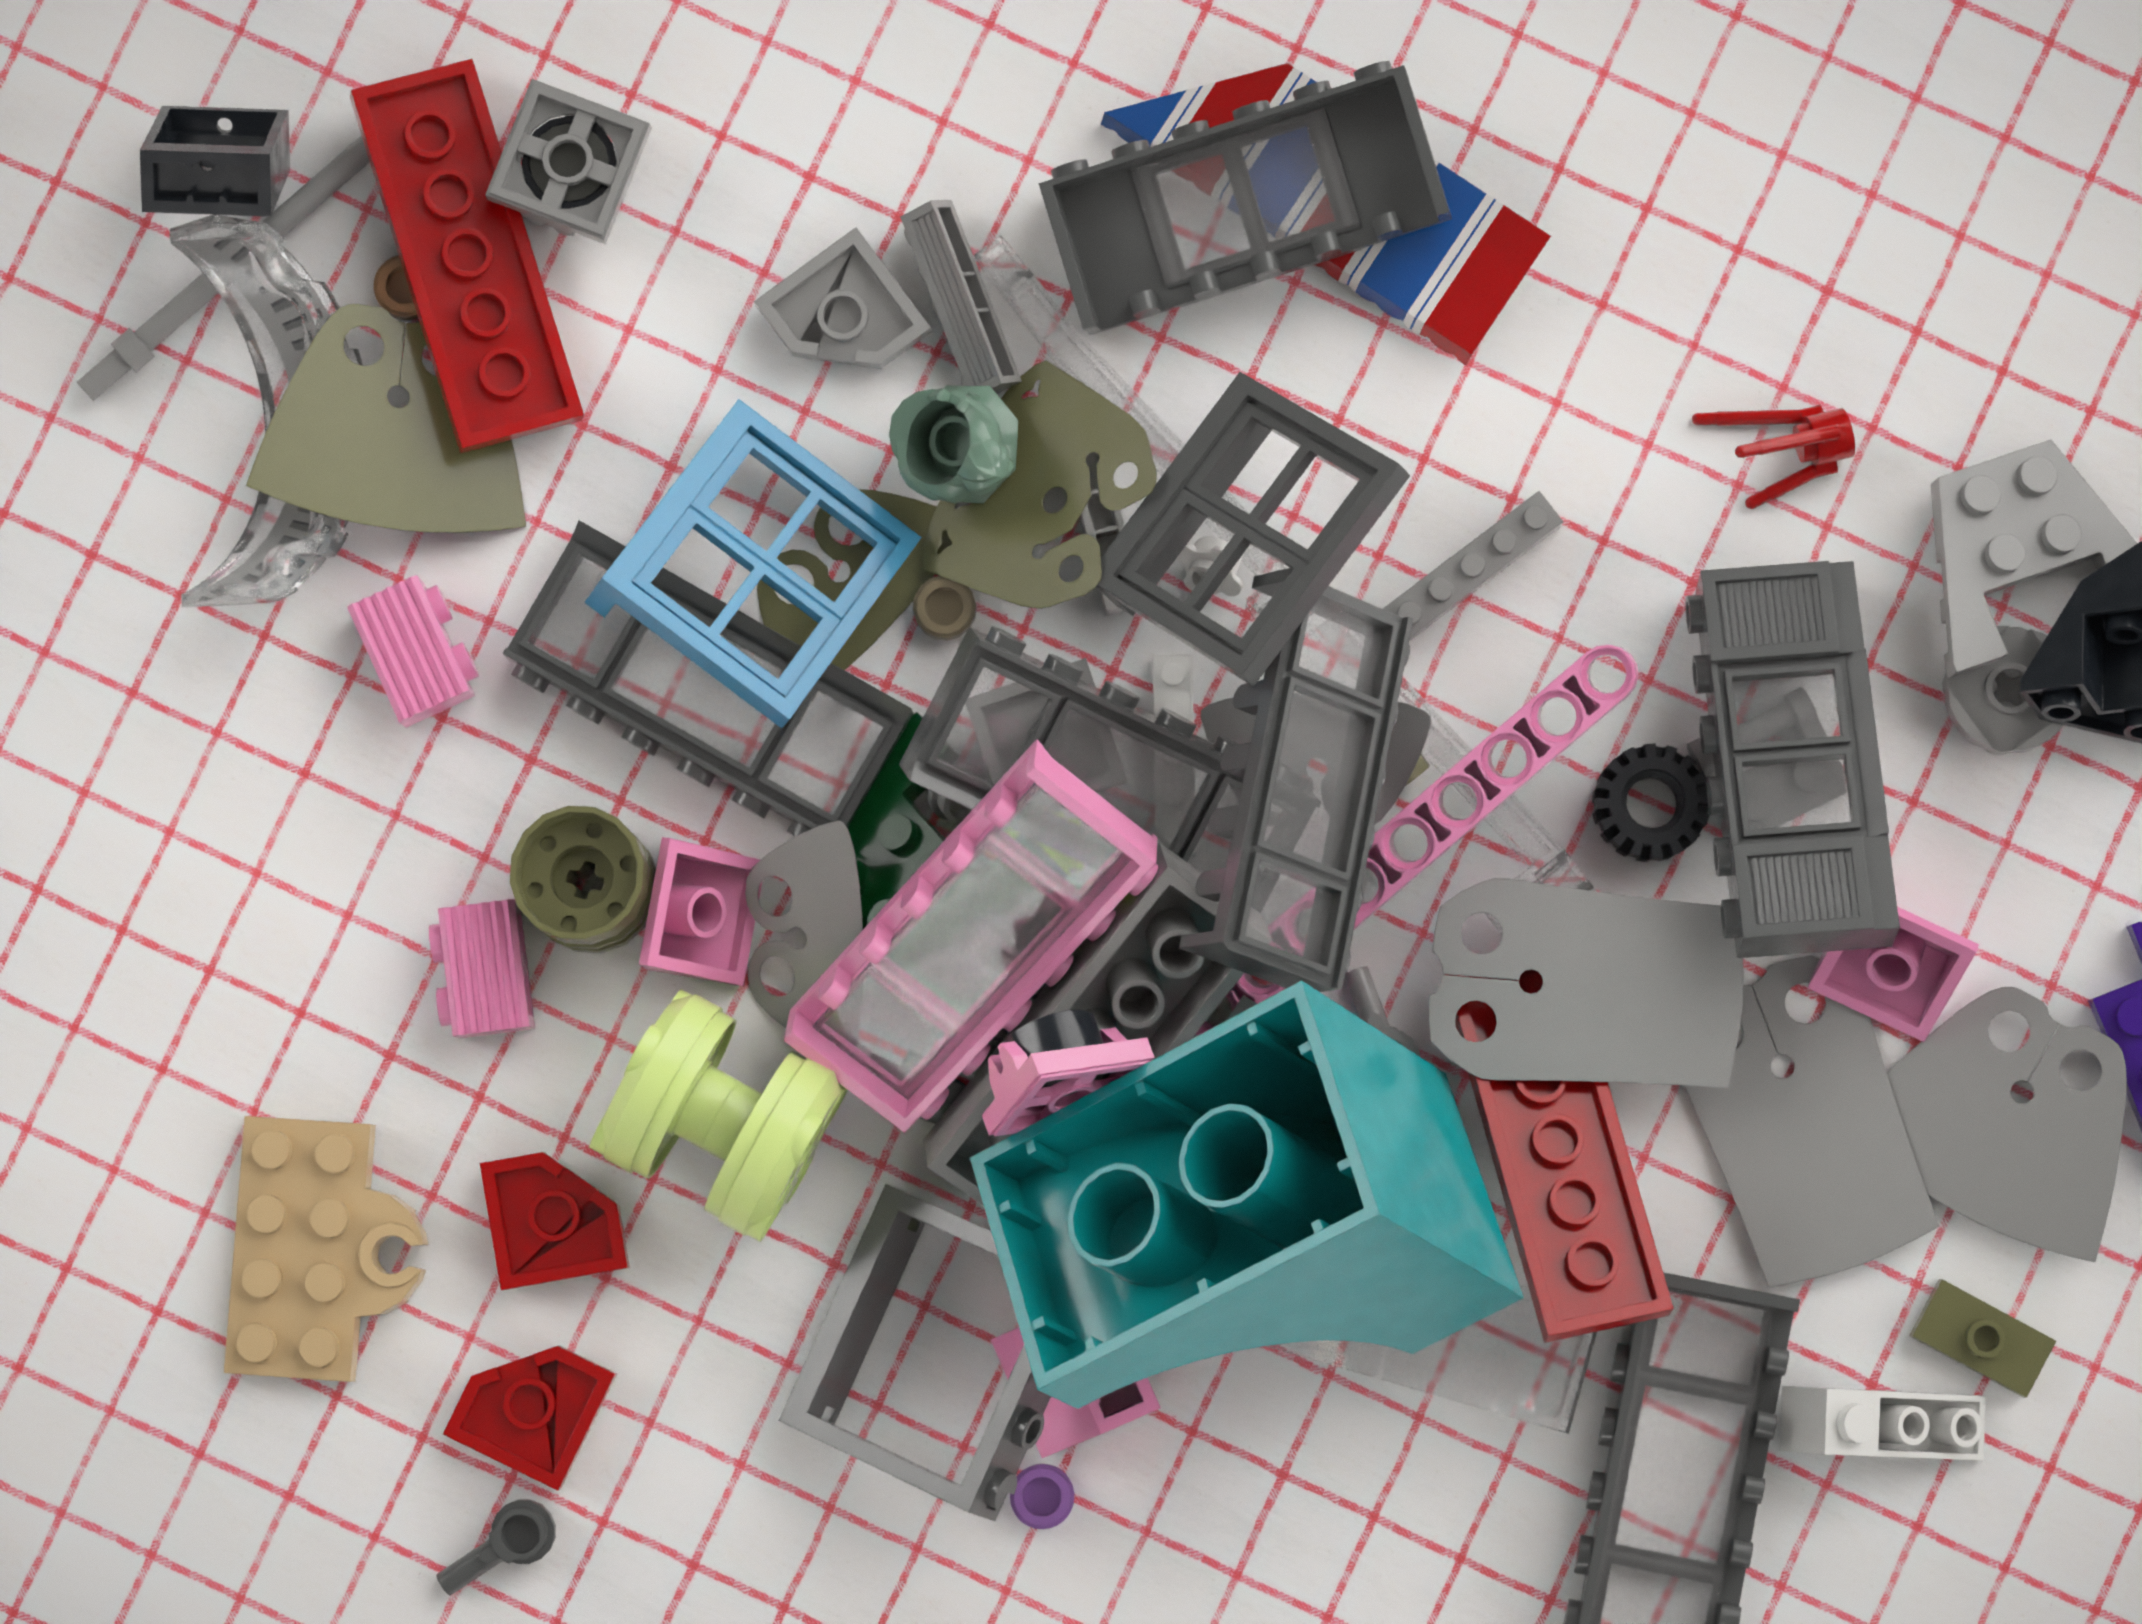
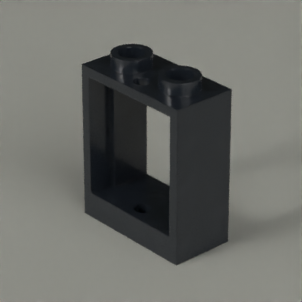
(201, 169)

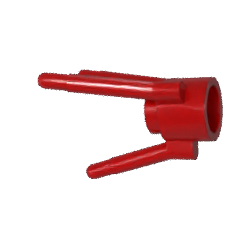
(1818, 438)

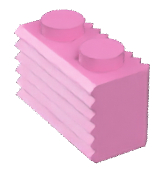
(413, 651)
(483, 969)

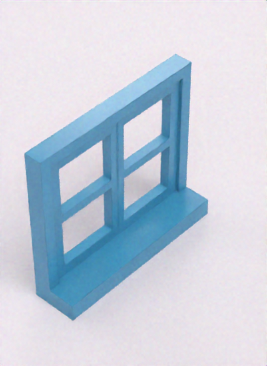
(687, 507)

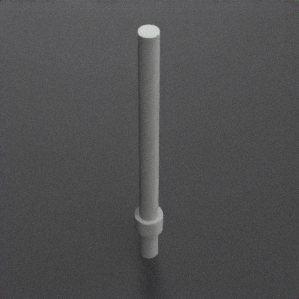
(135, 348)

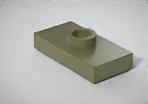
(1982, 1338)

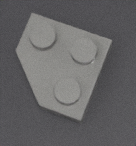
(844, 308)

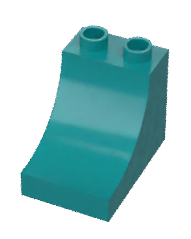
(1243, 1200)

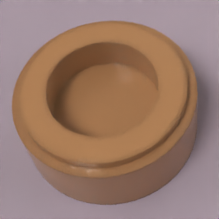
(393, 290)

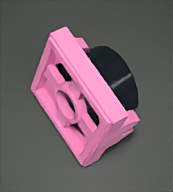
(1054, 1065)

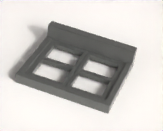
(1194, 491)

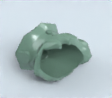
(954, 442)

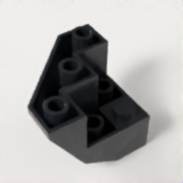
(2092, 657)

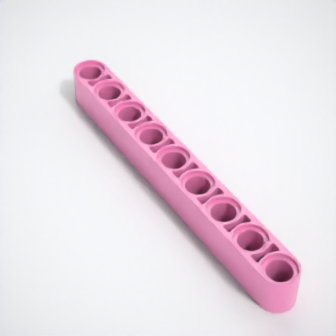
(1489, 786)

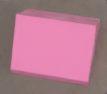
(699, 914)
(1899, 983)

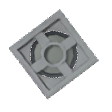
(568, 163)

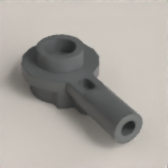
(519, 1534)

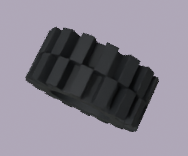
(1611, 803)

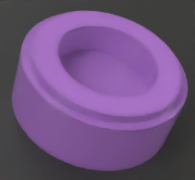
(1042, 1496)

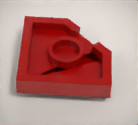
(549, 1222)
(532, 1412)

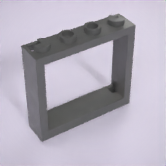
(847, 1338)

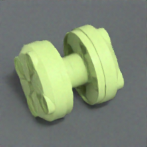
(679, 1092)

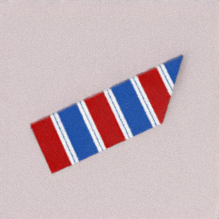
(1436, 280)

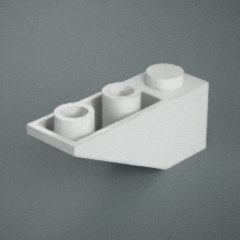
(1882, 1423)

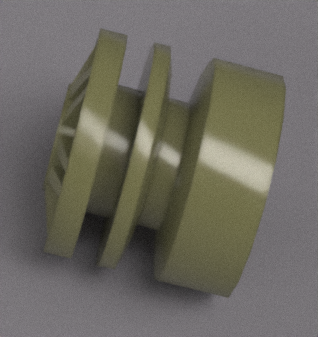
(569, 847)

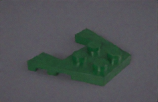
(891, 832)

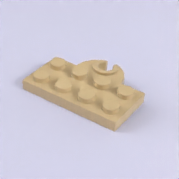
(311, 1249)

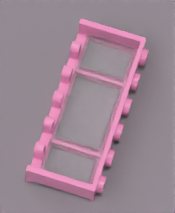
(972, 939)

